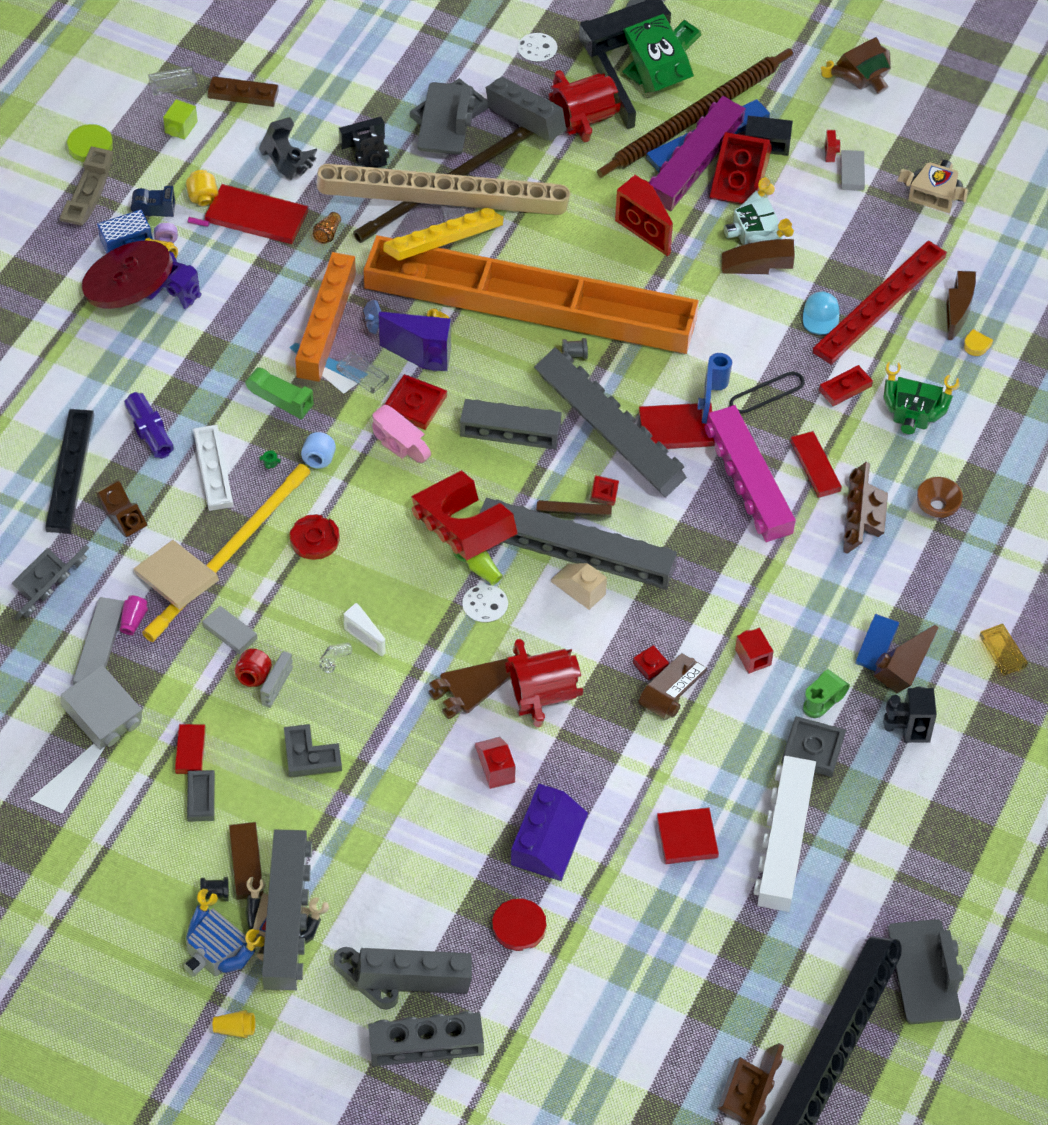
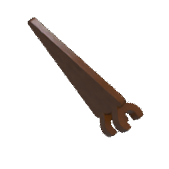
(469, 686)

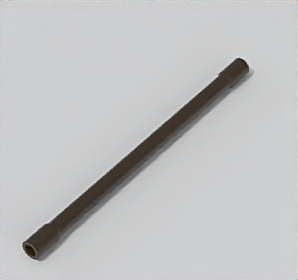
(372, 227)

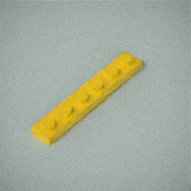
(443, 233)

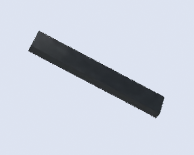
(627, 109)
(70, 471)

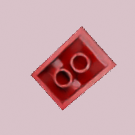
(740, 167)
(644, 214)

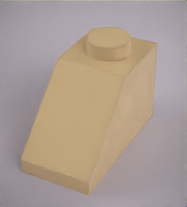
(582, 583)

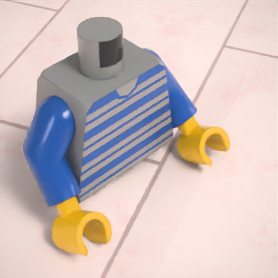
(217, 942)

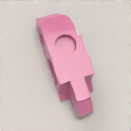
(399, 434)

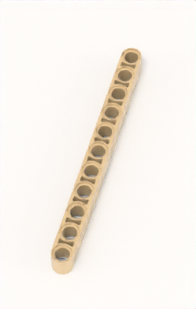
(442, 189)

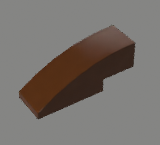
(759, 257)
(959, 302)

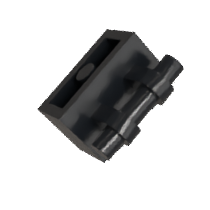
(915, 715)

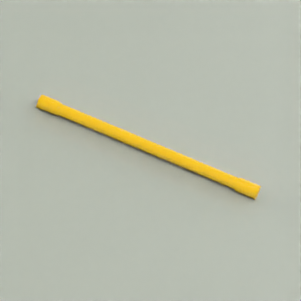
(291, 482)

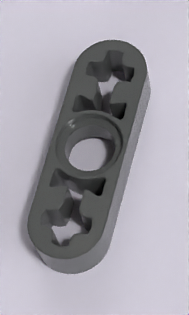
(346, 971)

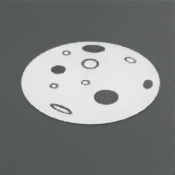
(537, 47)
(485, 603)

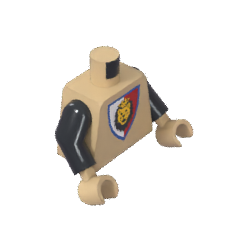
(934, 186)
(257, 914)

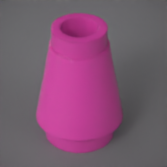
(132, 614)

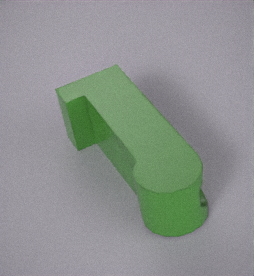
(280, 392)

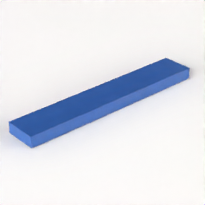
(664, 152)

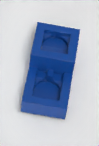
(877, 641)

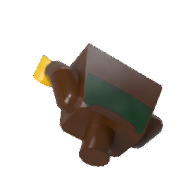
(862, 66)

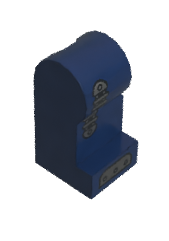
(154, 202)

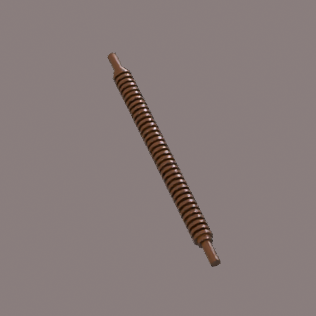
(693, 113)

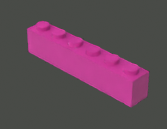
(750, 474)

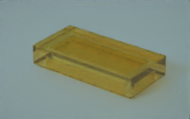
(1003, 649)

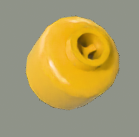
(201, 187)

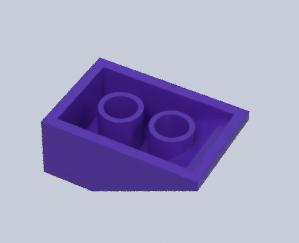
(417, 339)

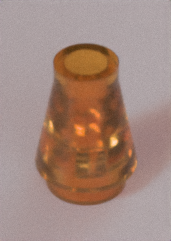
(326, 229)

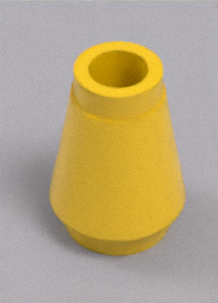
(235, 1024)

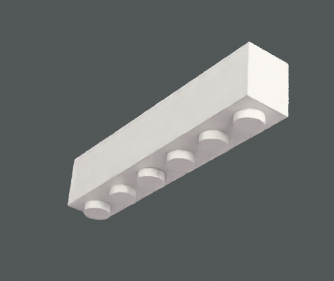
(786, 833)

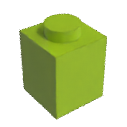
(180, 119)

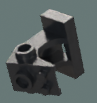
(369, 146)
(280, 150)

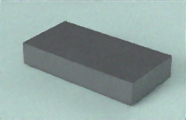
(201, 796)

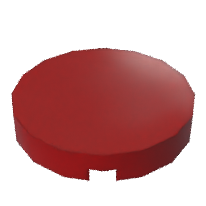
(314, 537)
(519, 924)

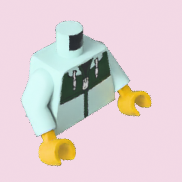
(757, 220)

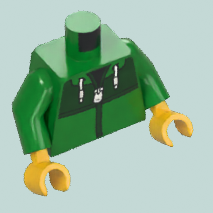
(916, 402)

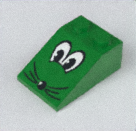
(657, 54)

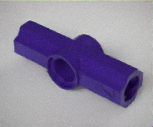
(148, 425)

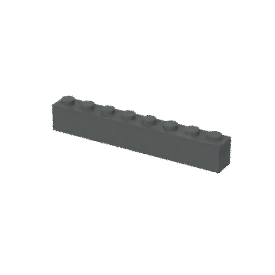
(610, 422)
(590, 545)

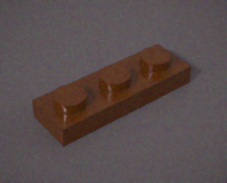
(243, 91)

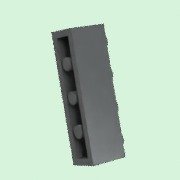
(525, 108)
(510, 424)
(414, 970)

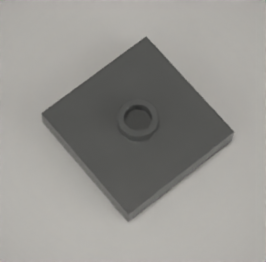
(816, 743)

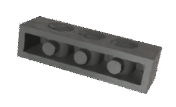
(415, 1049)

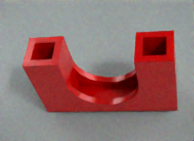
(464, 535)

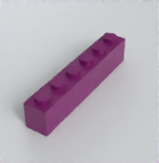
(697, 151)

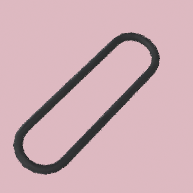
(764, 384)

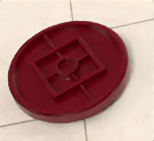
(127, 274)

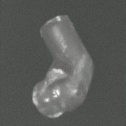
(327, 659)

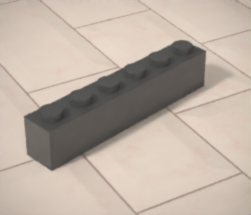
(285, 910)

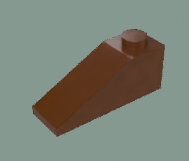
(900, 666)

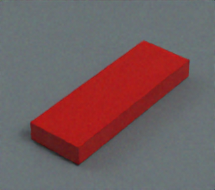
(815, 464)

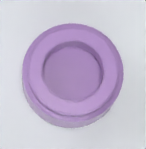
(166, 232)

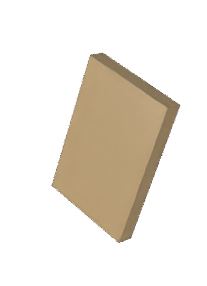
(176, 574)

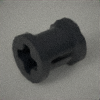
(217, 887)

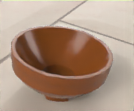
(941, 490)

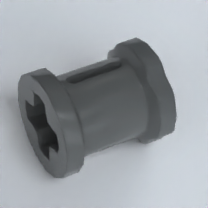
(576, 348)

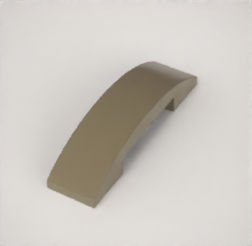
(89, 188)

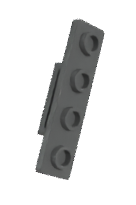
(41, 575)

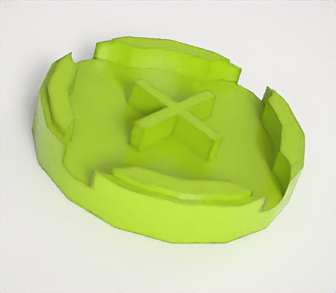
(84, 137)

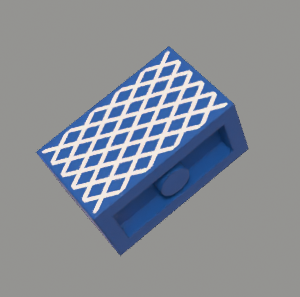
(124, 230)

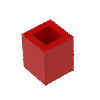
(754, 650)

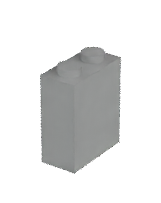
(101, 708)

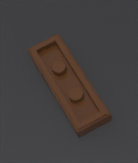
(574, 508)
(245, 858)

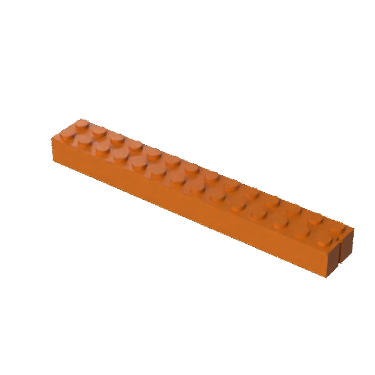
(538, 296)

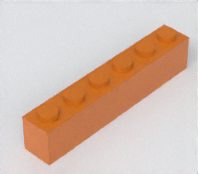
(325, 317)

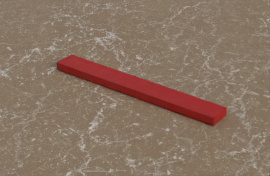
(879, 302)

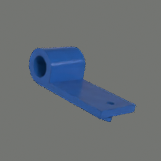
(716, 378)

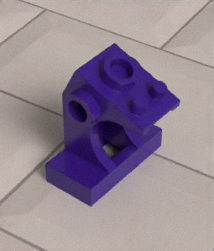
(181, 283)

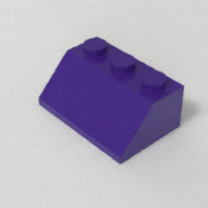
(548, 833)

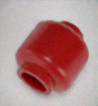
(253, 667)

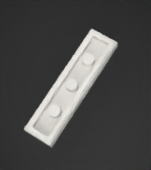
(213, 468)

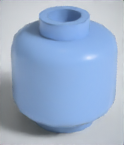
(318, 450)

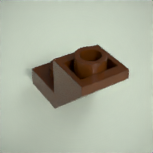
(120, 509)

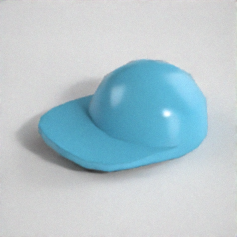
(821, 313)

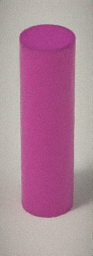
(198, 221)

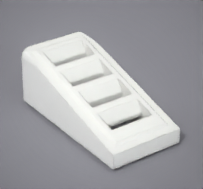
(362, 628)

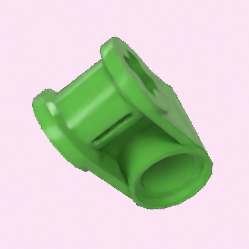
(824, 694)

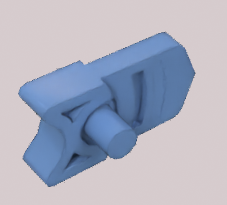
(371, 315)

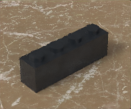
(607, 31)

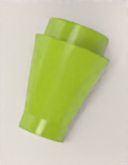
(485, 568)

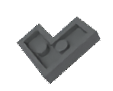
(309, 759)

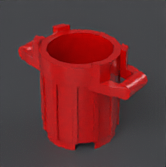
(584, 101)
(542, 679)

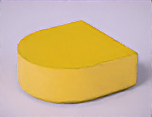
(977, 343)

